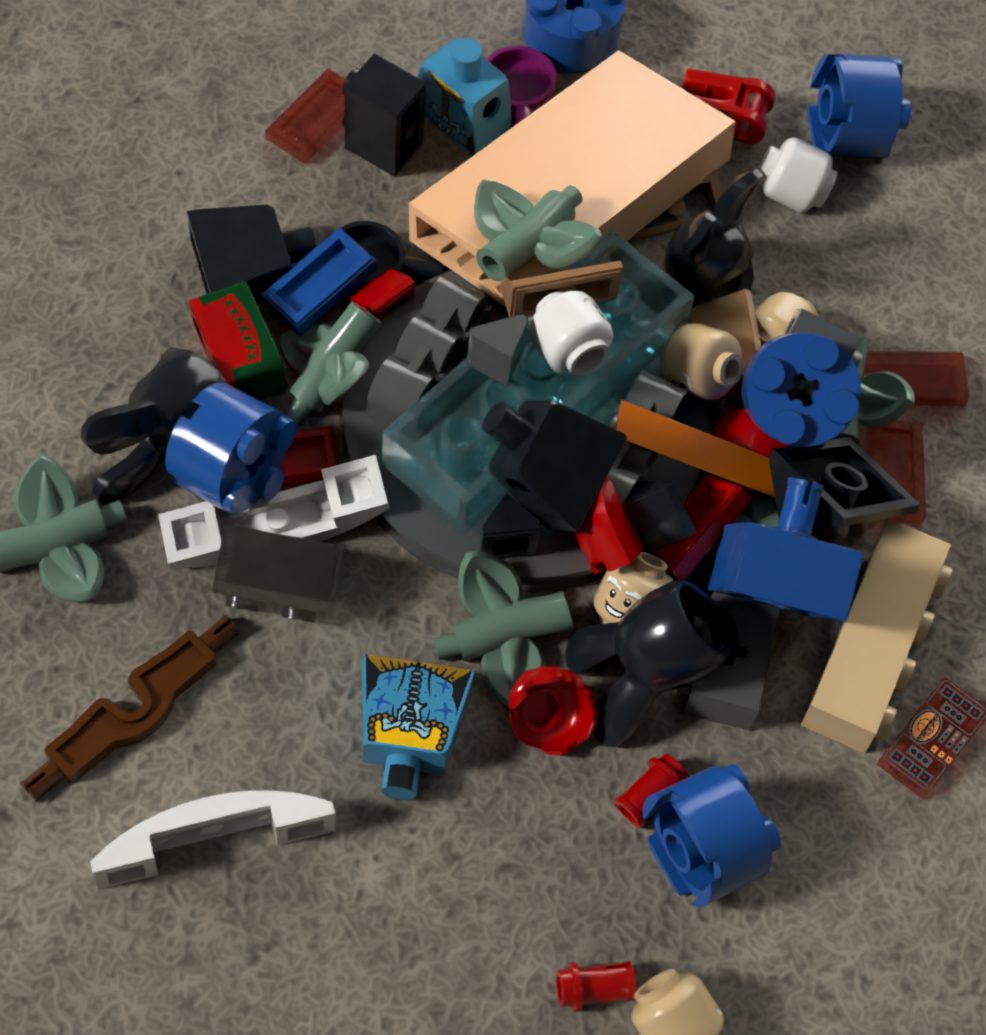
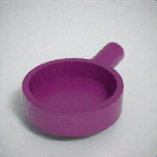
(529, 77)

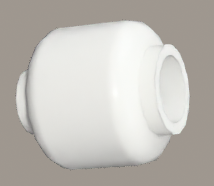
(798, 175)
(571, 333)

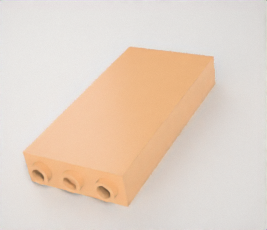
(612, 134)

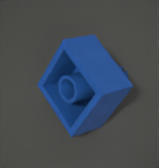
(786, 563)

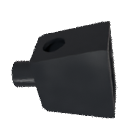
(246, 246)
(551, 459)

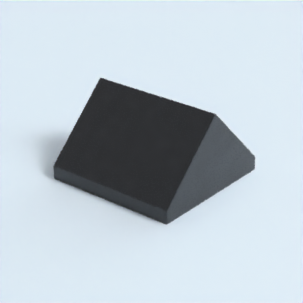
(854, 483)

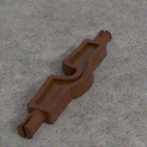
(107, 726)

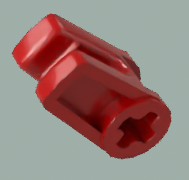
(731, 96)

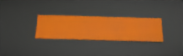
(695, 448)

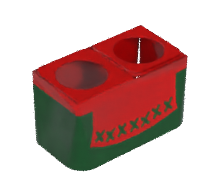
(238, 340)

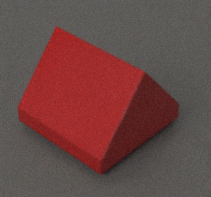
(384, 292)

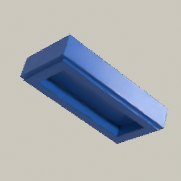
(319, 281)

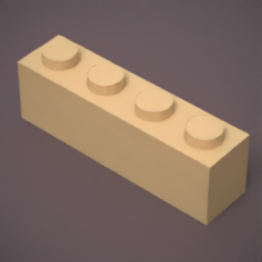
(876, 638)

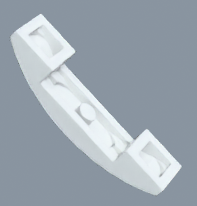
(314, 512)
(132, 853)

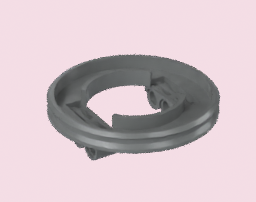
(413, 353)

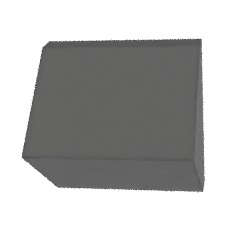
(497, 347)

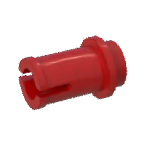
(661, 774)
(595, 984)

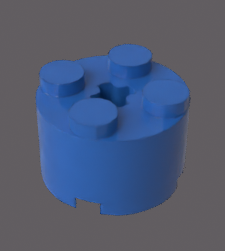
(573, 32)
(858, 105)
(829, 404)
(230, 449)
(710, 834)

